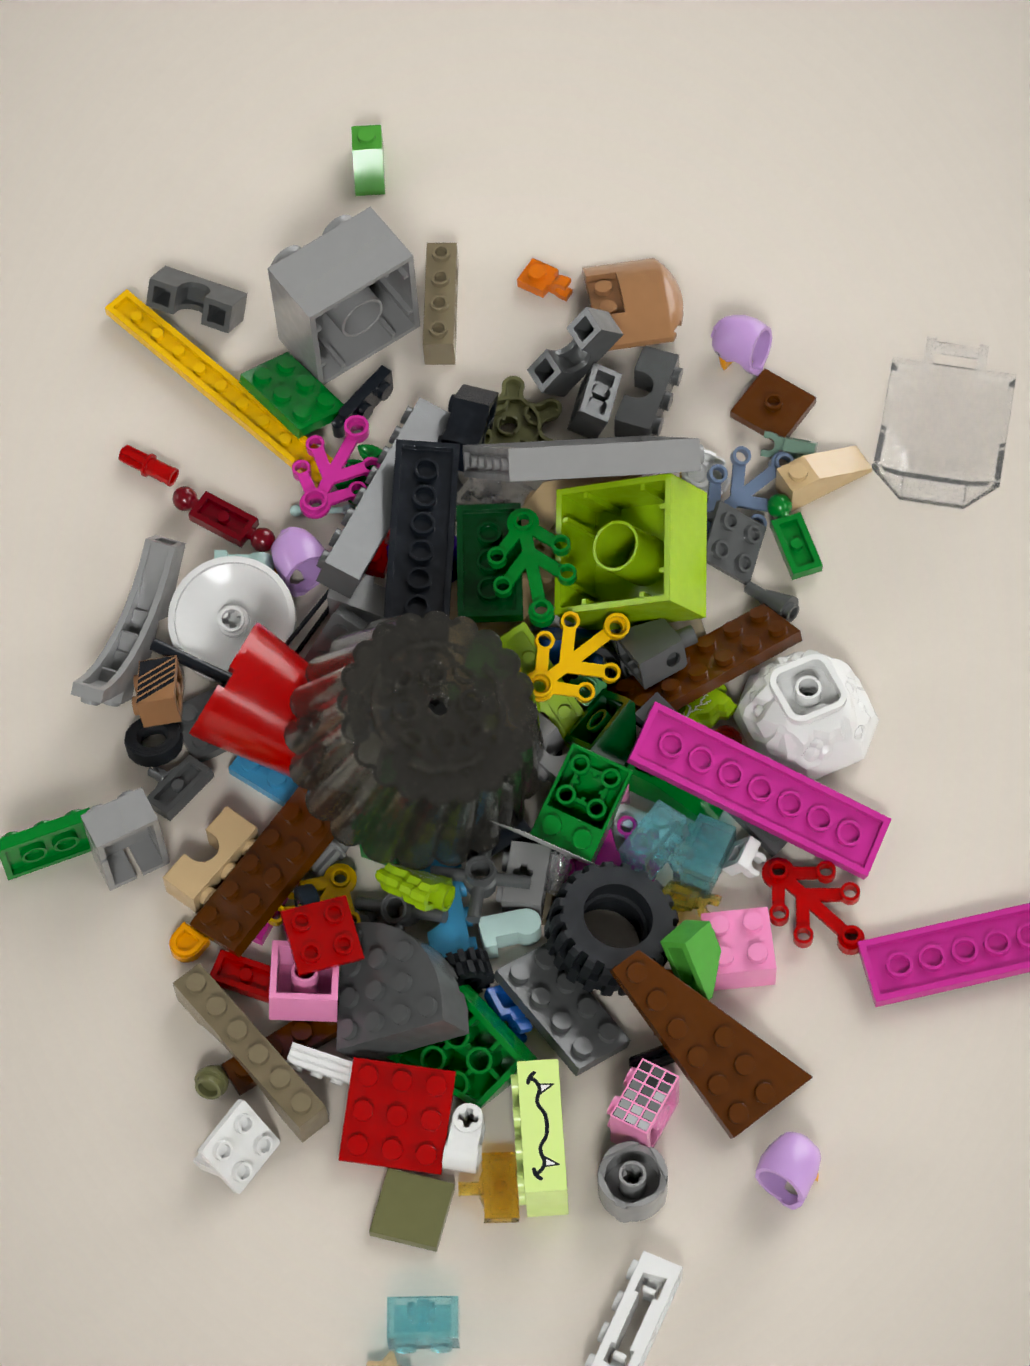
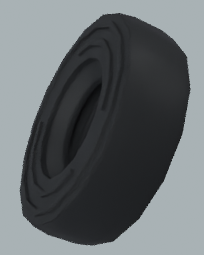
(155, 755)

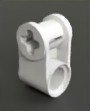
(464, 1144)

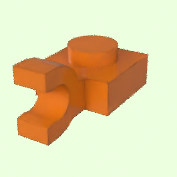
(543, 278)

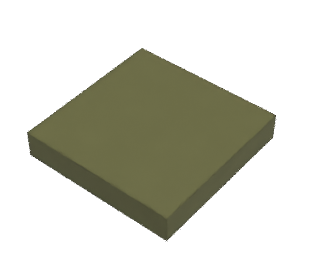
(412, 1209)

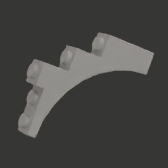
(148, 602)

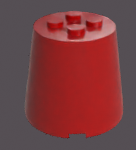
(254, 705)

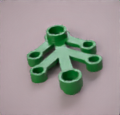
(530, 560)

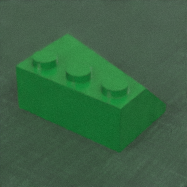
(480, 1058)

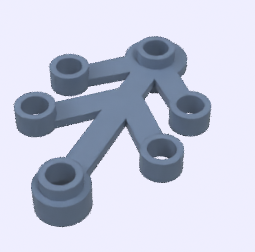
(741, 495)

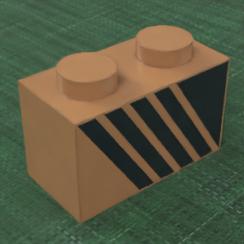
(159, 691)

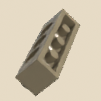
(440, 304)

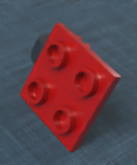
(320, 931)

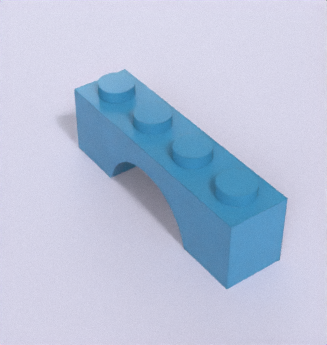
(454, 933)

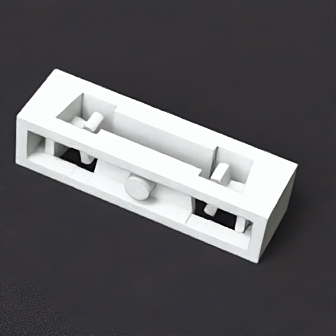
(656, 1275)

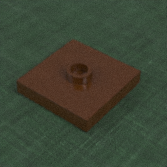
(773, 405)

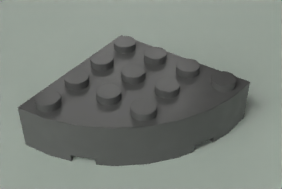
(397, 996)

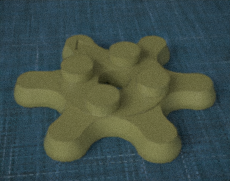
(526, 416)

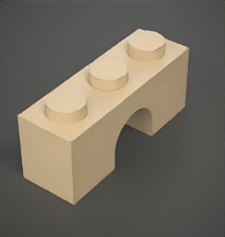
(197, 881)

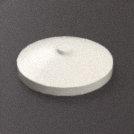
(221, 605)

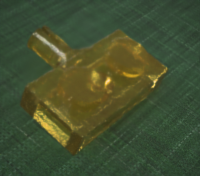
(496, 1187)

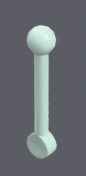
(295, 509)

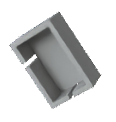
(124, 824)

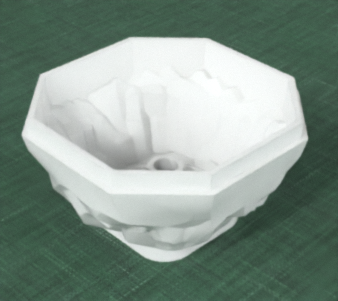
(807, 714)

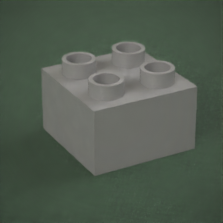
(344, 294)

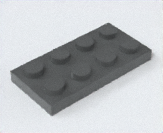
(561, 1011)

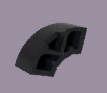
(470, 417)

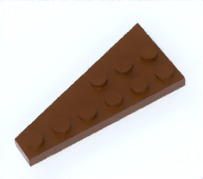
(720, 1057)

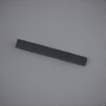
(191, 661)

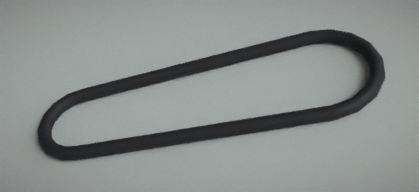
(304, 622)

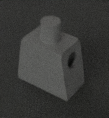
(655, 650)

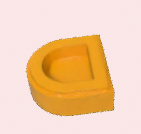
(187, 943)

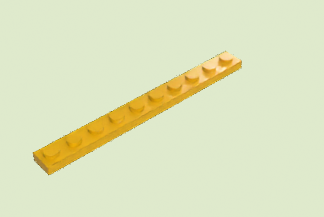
(210, 379)

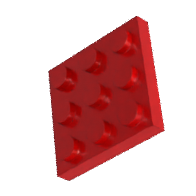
(397, 1116)

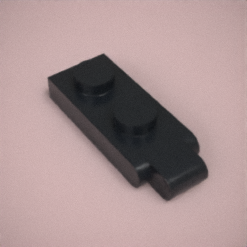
(365, 399)

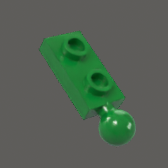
(793, 538)

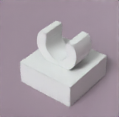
(741, 857)

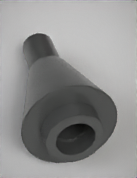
(781, 603)

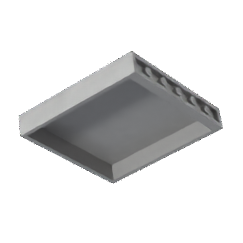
(582, 458)

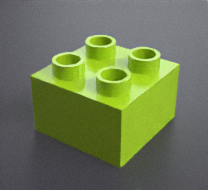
(634, 550)

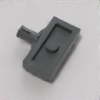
(178, 786)

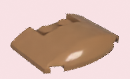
(639, 298)

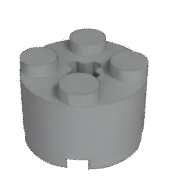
(647, 1170)

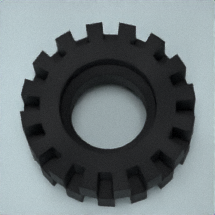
(472, 968)

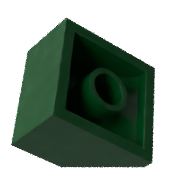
(606, 727)

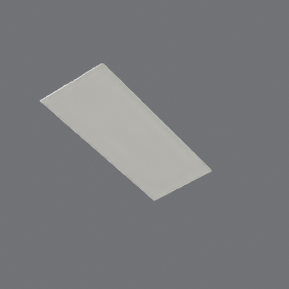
(545, 843)

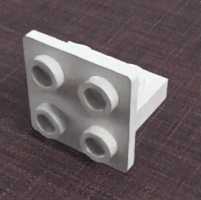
(237, 1147)

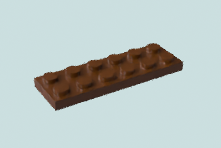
(718, 658)
(264, 876)

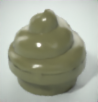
(211, 1082)

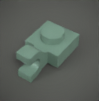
(795, 446)

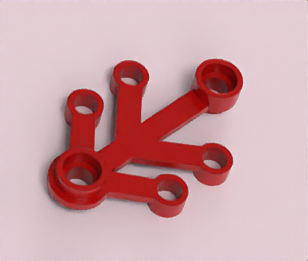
(811, 900)

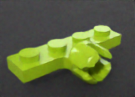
(561, 710)

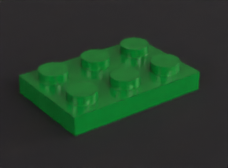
(291, 394)
(44, 844)

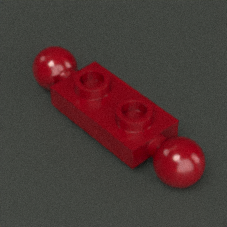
(223, 519)

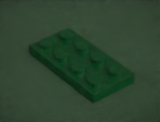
(477, 532)

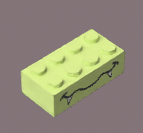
(539, 1138)

